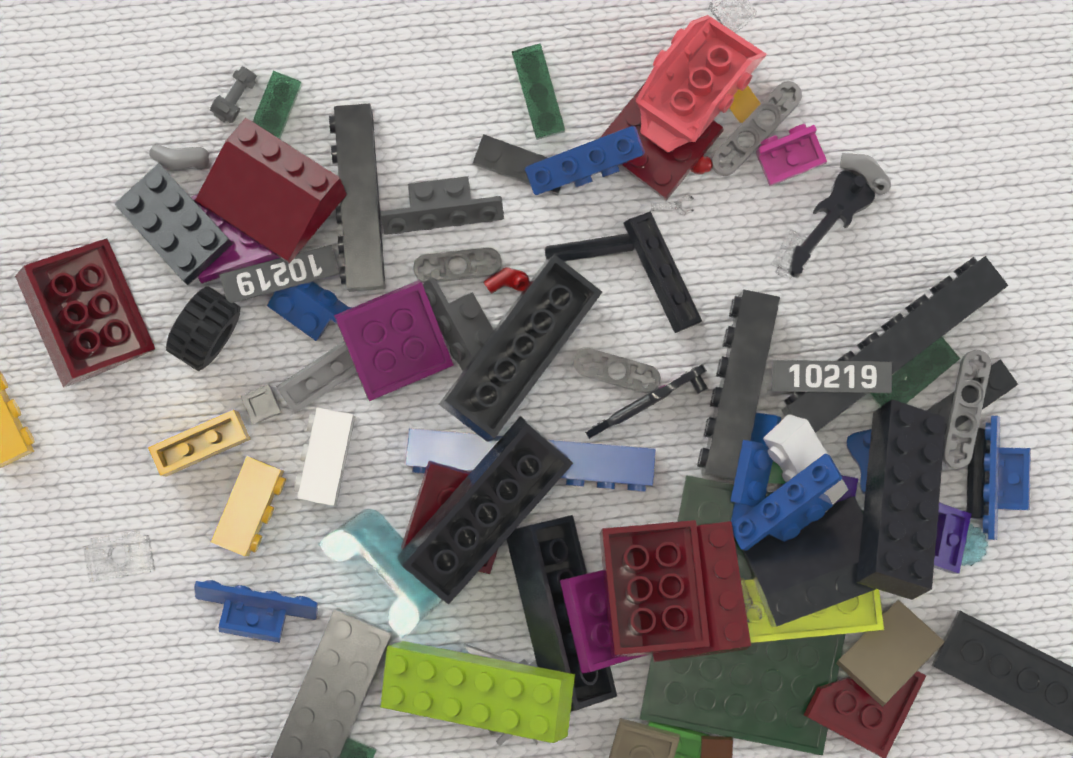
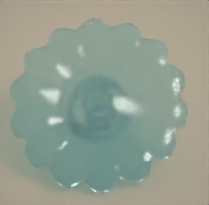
(974, 546)

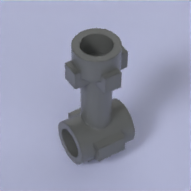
(225, 108)

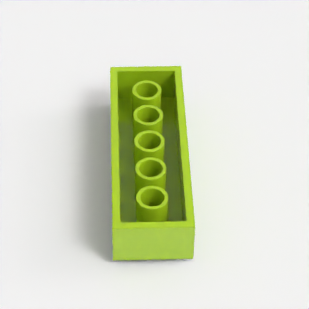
(477, 691)

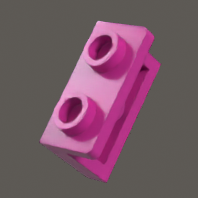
(791, 154)

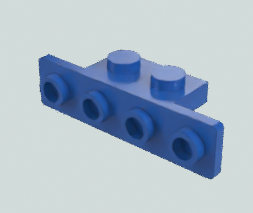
(586, 160)
(307, 307)
(753, 467)
(1008, 478)
(789, 506)
(254, 612)

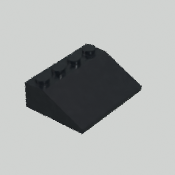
(812, 568)

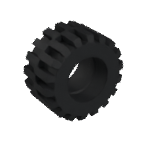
(202, 328)

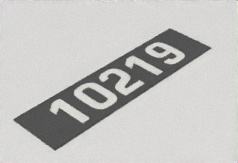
(279, 274)
(832, 376)

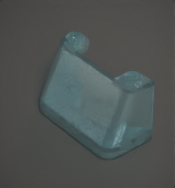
(380, 544)

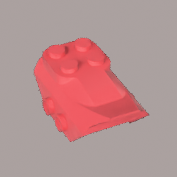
(694, 82)

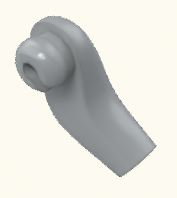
(180, 158)
(869, 168)

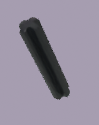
(590, 247)
(976, 477)

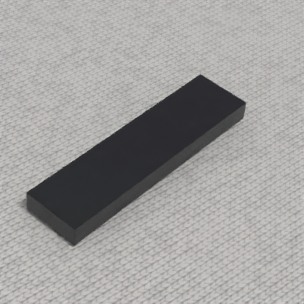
(662, 272)

